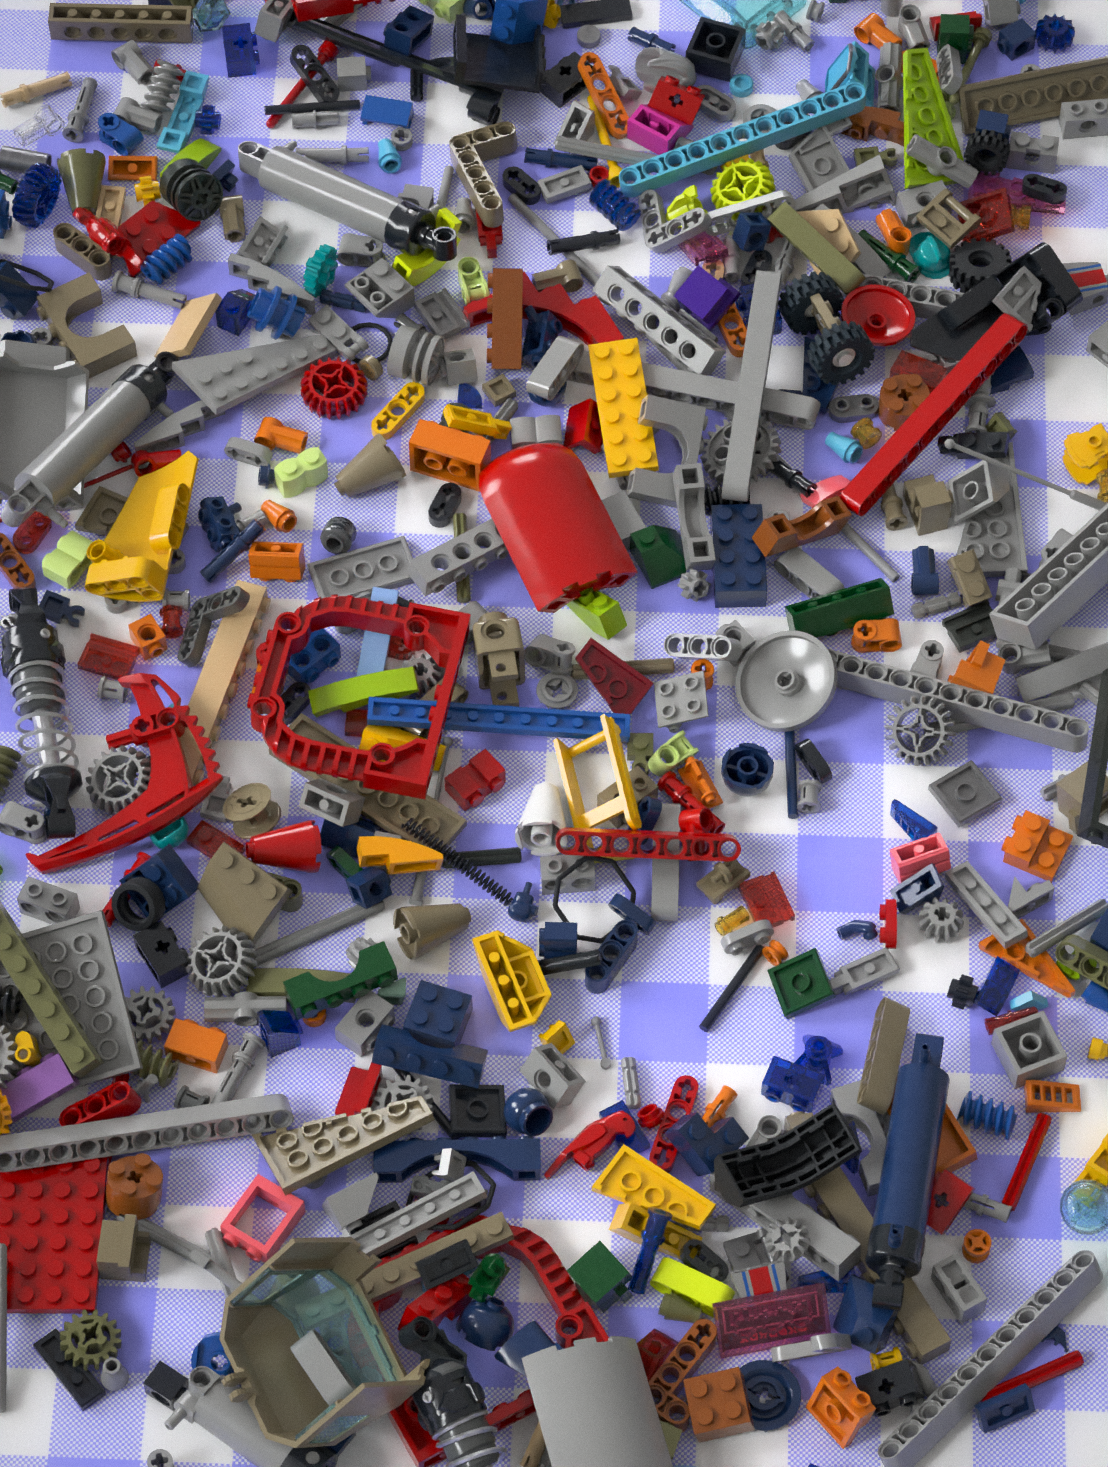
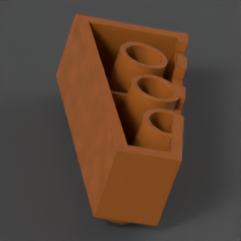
(506, 318)

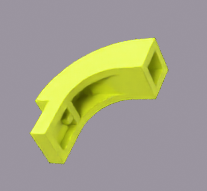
(421, 267)

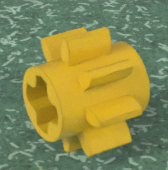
(147, 190)

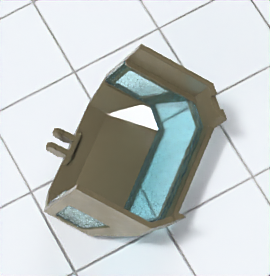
(303, 1289)

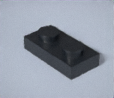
(446, 1264)

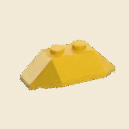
(512, 979)

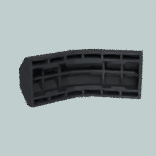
(787, 1160)

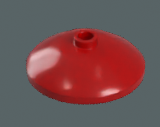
(880, 307)

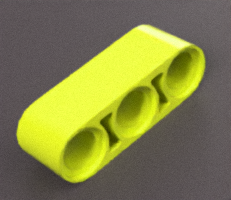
(690, 1285)

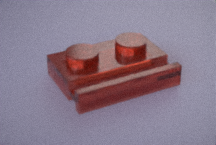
(108, 657)
(766, 899)

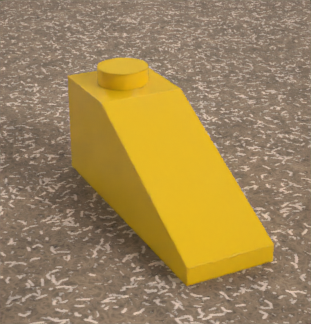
(395, 737)
(632, 1219)

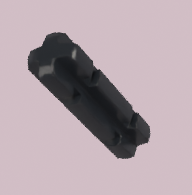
(416, 85)

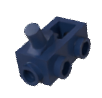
(540, 334)
(218, 521)

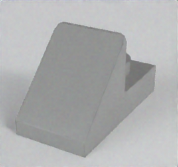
(1025, 902)

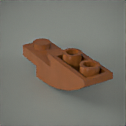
(878, 123)

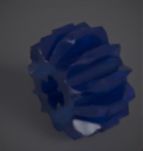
(1054, 33)

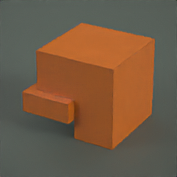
(979, 670)

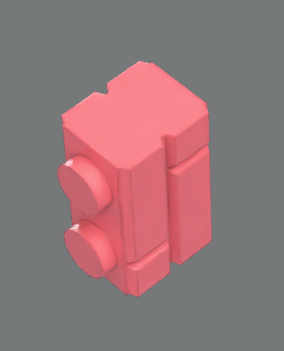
(918, 854)

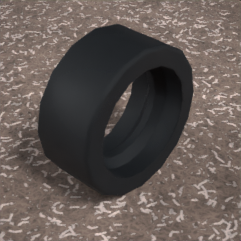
(125, 914)

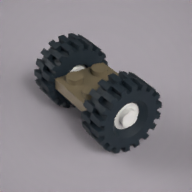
(815, 305)

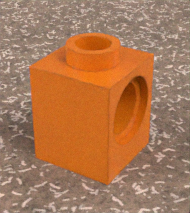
(148, 628)

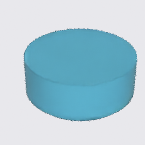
(741, 85)

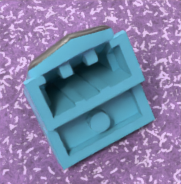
(850, 67)

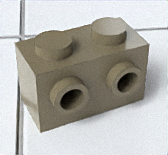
(642, 787)

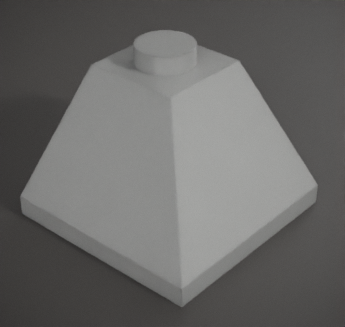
(977, 489)
(351, 1204)

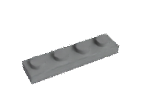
(986, 904)

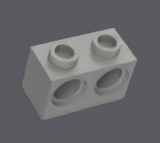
(580, 880)
(47, 902)
(958, 1288)

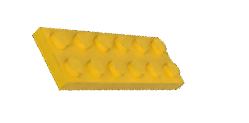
(619, 395)

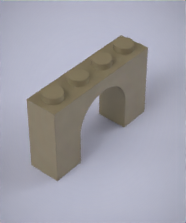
(66, 303)

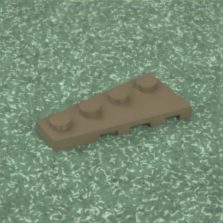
(103, 511)

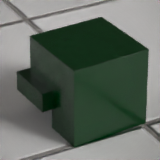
(601, 1277)

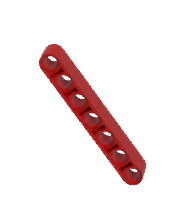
(660, 849)

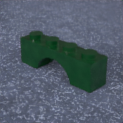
(310, 995)

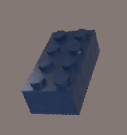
(739, 563)

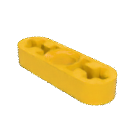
(399, 400)

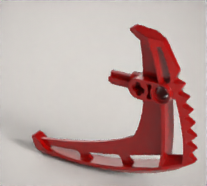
(168, 777)

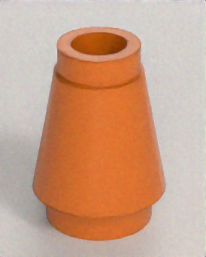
(280, 517)

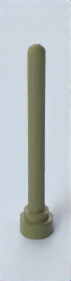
(980, 40)

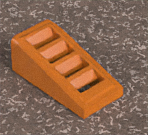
(1040, 1106)

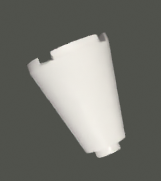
(541, 821)

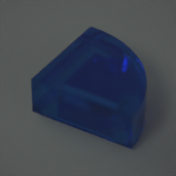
(469, 396)

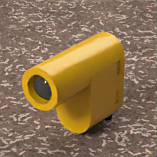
(28, 1049)

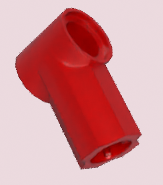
(156, 460)
(699, 821)

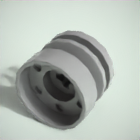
(415, 355)

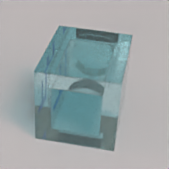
(210, 14)

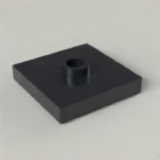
(477, 1111)

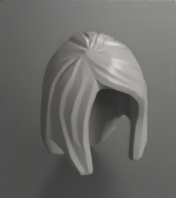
(659, 62)

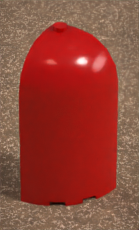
(553, 524)

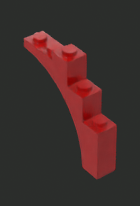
(584, 319)

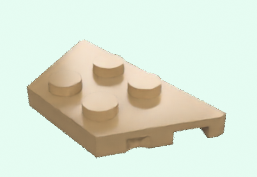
(835, 230)

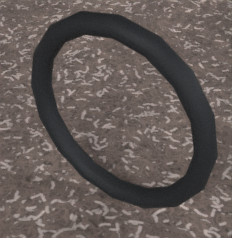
(382, 329)

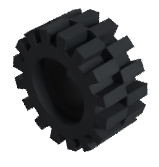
(990, 142)

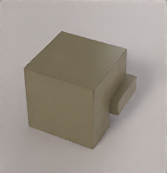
(1070, 796)
(123, 1250)

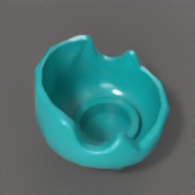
(172, 834)

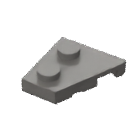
(1020, 296)

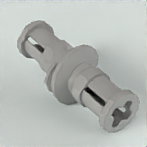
(978, 408)

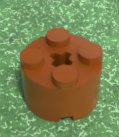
(900, 398)
(134, 1186)

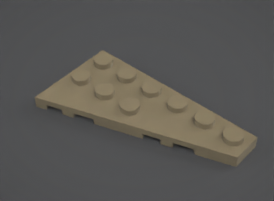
(334, 1141)

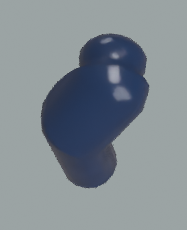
(857, 926)

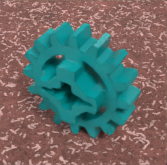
(320, 270)

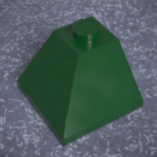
(658, 554)

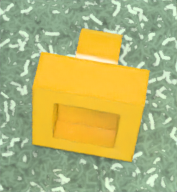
(558, 1035)

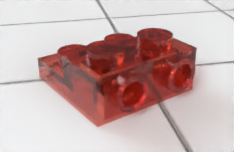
(995, 214)

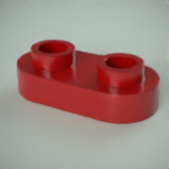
(888, 933)

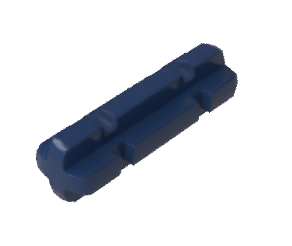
(341, 300)

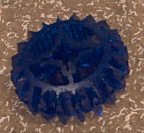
(36, 195)

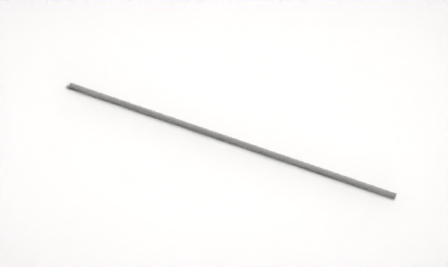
(847, 530)

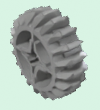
(897, 728)
(131, 763)
(219, 948)

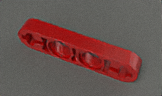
(668, 1121)

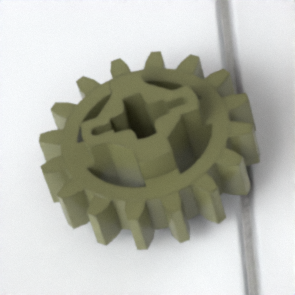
(86, 1329)

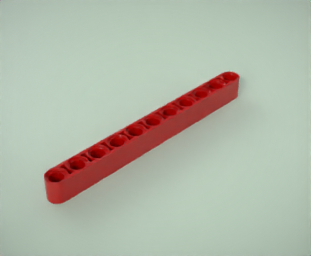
(933, 414)

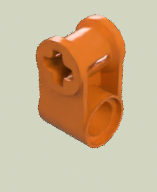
(878, 635)

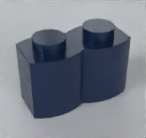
(557, 939)

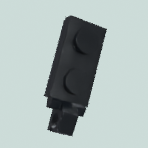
(986, 443)

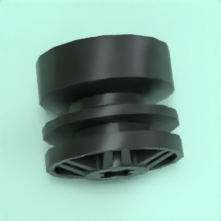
(191, 189)

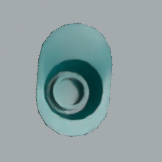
(930, 255)

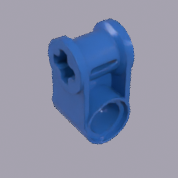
(118, 134)

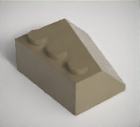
(242, 892)

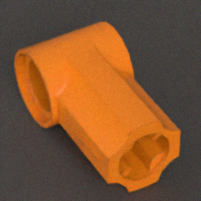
(874, 31)
(893, 231)
(274, 434)

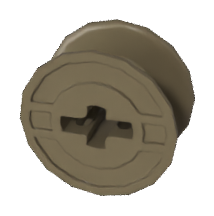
(252, 810)

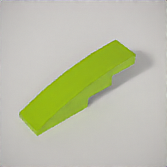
(355, 691)

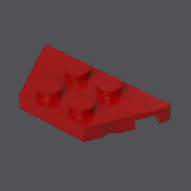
(152, 228)

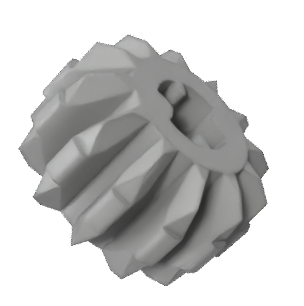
(427, 672)
(941, 929)

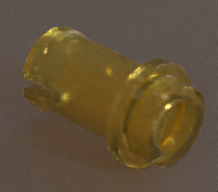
(731, 921)

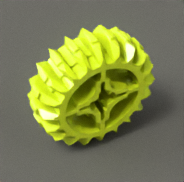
(750, 174)

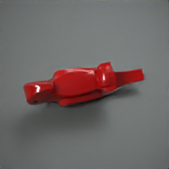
(107, 236)
(594, 1141)

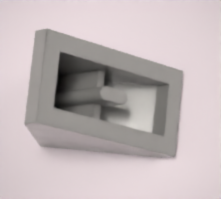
(578, 122)

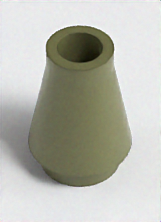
(678, 1309)

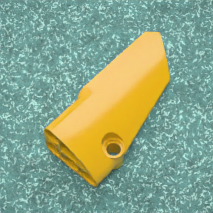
(140, 545)

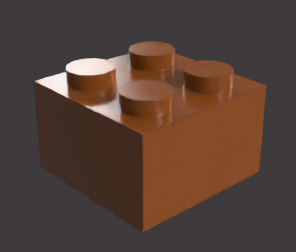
(718, 1404)

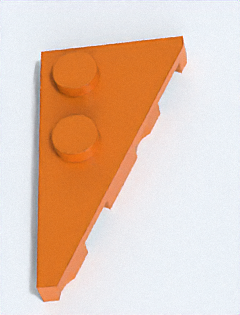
(1040, 968)

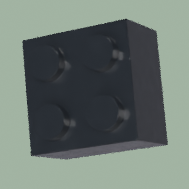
(716, 48)

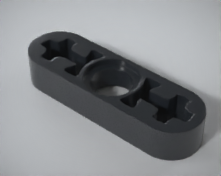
(313, 65)

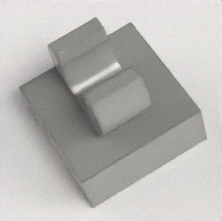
(451, 1165)

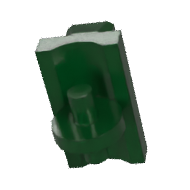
(488, 1277)

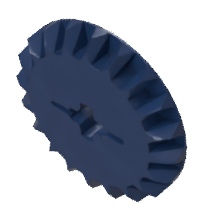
(781, 1387)

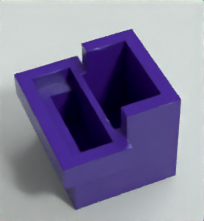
(706, 297)

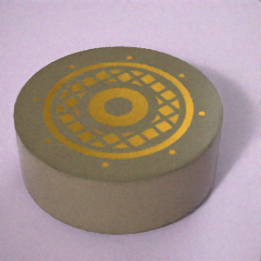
(371, 367)

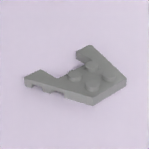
(818, 157)

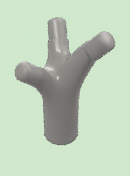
(145, 1086)

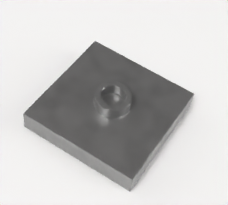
(965, 793)

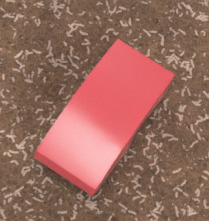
(826, 489)

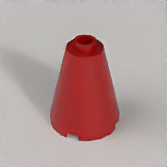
(288, 847)

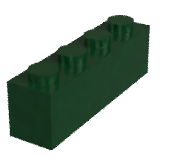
(841, 609)

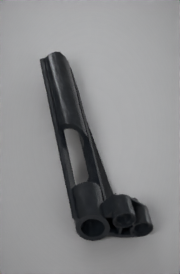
(483, 101)

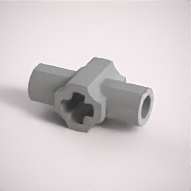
(1008, 584)

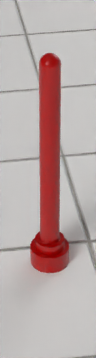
(326, 53)

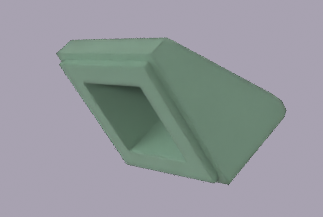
(395, 992)

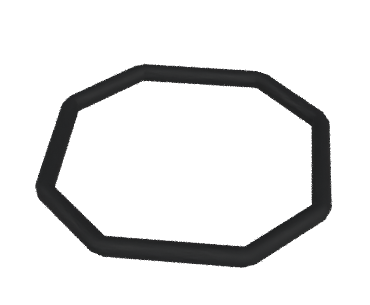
(24, 285)
(570, 870)
(474, 1214)

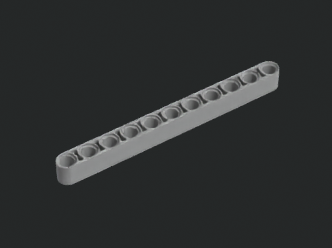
(751, 386)
(714, 393)
(964, 703)
(144, 1132)
(991, 1361)

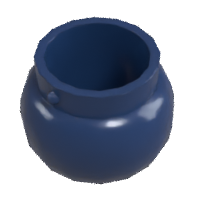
(528, 1112)

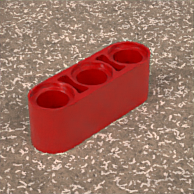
(108, 1103)

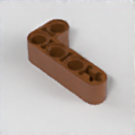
(682, 1370)

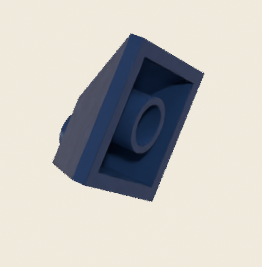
(867, 1325)

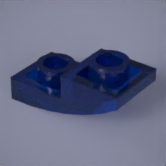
(996, 986)

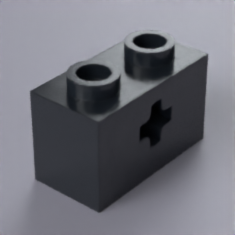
(564, 80)
(151, 945)
(906, 1388)

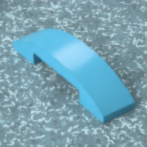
(182, 121)

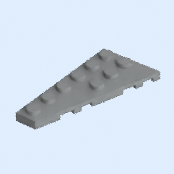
(240, 374)

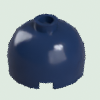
(747, 769)
(486, 1323)

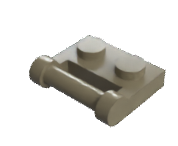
(943, 224)

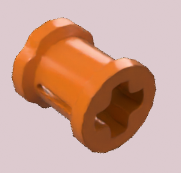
(708, 672)

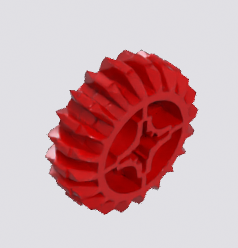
(330, 380)

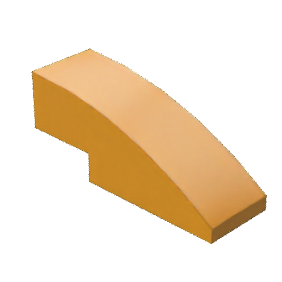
(397, 854)

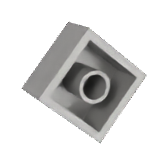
(1029, 1049)

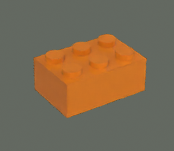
(448, 454)

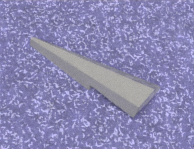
(856, 188)

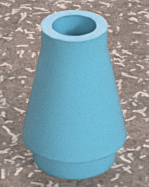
(389, 158)
(846, 448)

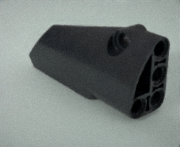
(966, 319)

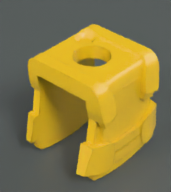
(1086, 454)

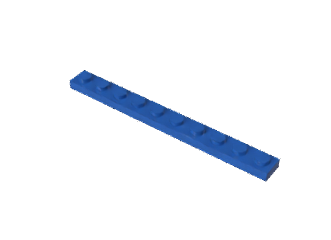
(494, 718)

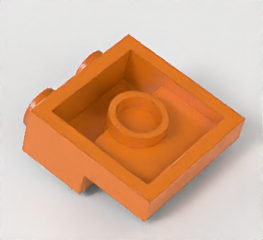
(1036, 846)
(840, 1406)

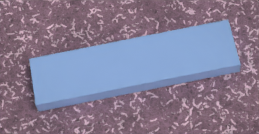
(376, 645)

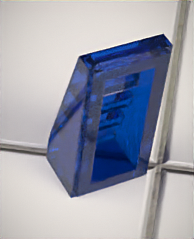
(911, 822)
(830, 1283)

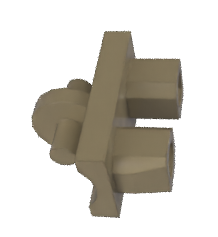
(722, 880)

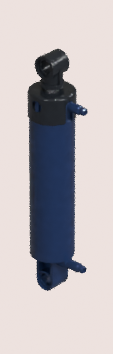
(908, 1172)

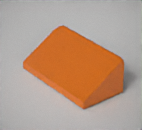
(132, 167)

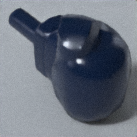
(522, 905)

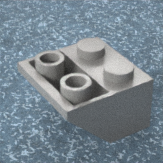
(382, 290)

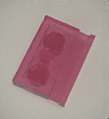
(704, 248)

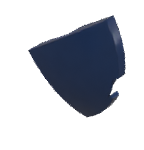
(1011, 370)

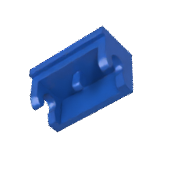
(387, 111)

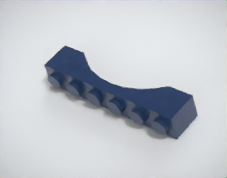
(513, 1157)

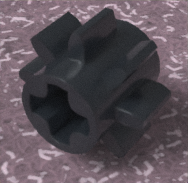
(962, 991)

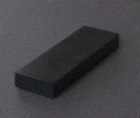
(595, 13)
(78, 1382)

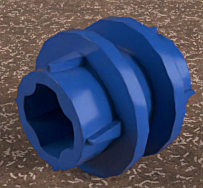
(276, 312)

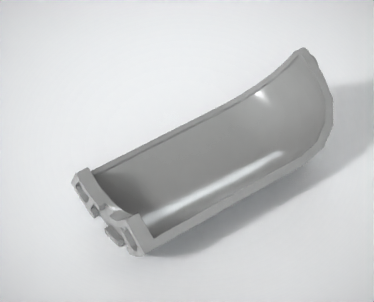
(596, 1405)

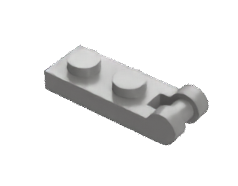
(337, 332)

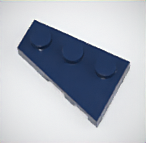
(813, 385)

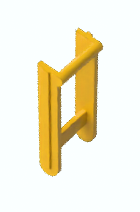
(624, 803)

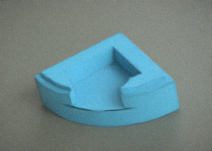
(1028, 1000)

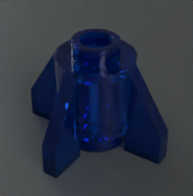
(818, 1055)

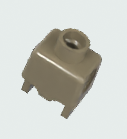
(500, 643)

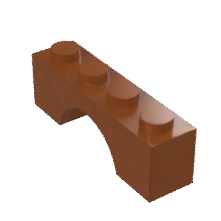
(780, 534)

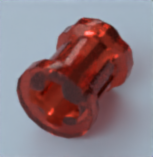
(171, 621)

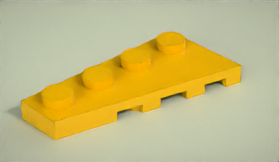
(639, 1181)

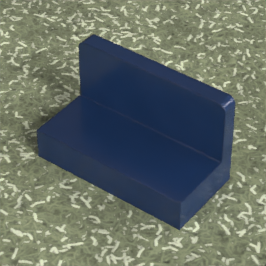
(346, 836)

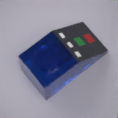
(233, 310)

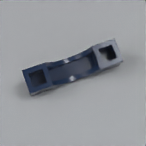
(401, 1051)

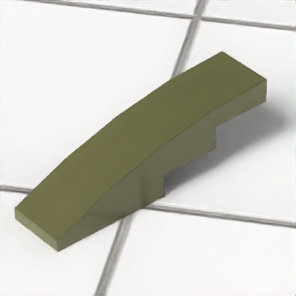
(270, 980)

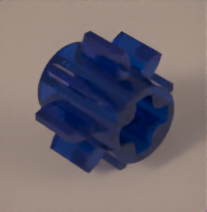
(208, 119)

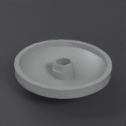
(786, 681)

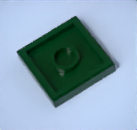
(801, 983)

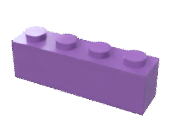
(38, 1086)

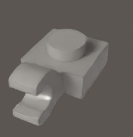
(624, 85)
(213, 804)

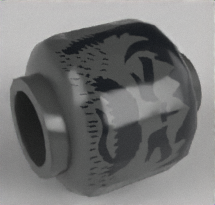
(338, 535)

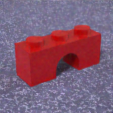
(440, 1301)

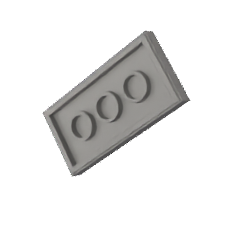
(361, 569)

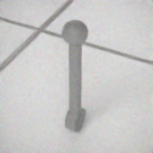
(605, 1062)

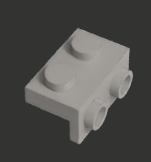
(263, 241)

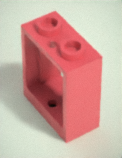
(274, 1195)

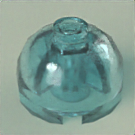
(1085, 1207)

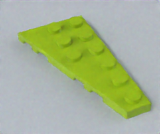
(924, 115)

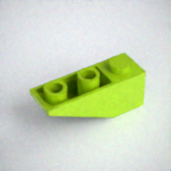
(599, 613)

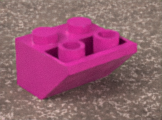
(655, 129)

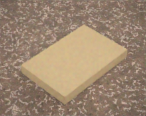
(189, 325)

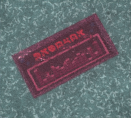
(771, 1320)

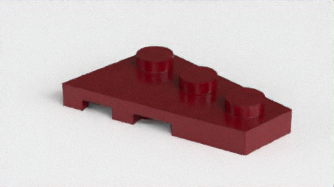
(613, 678)

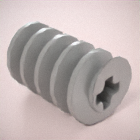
(162, 87)

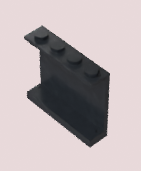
(496, 63)

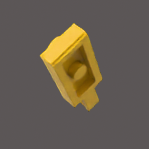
(476, 422)

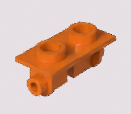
(698, 779)

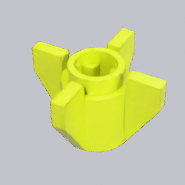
(684, 203)

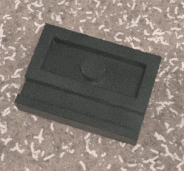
(970, 626)

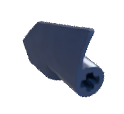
(523, 1343)

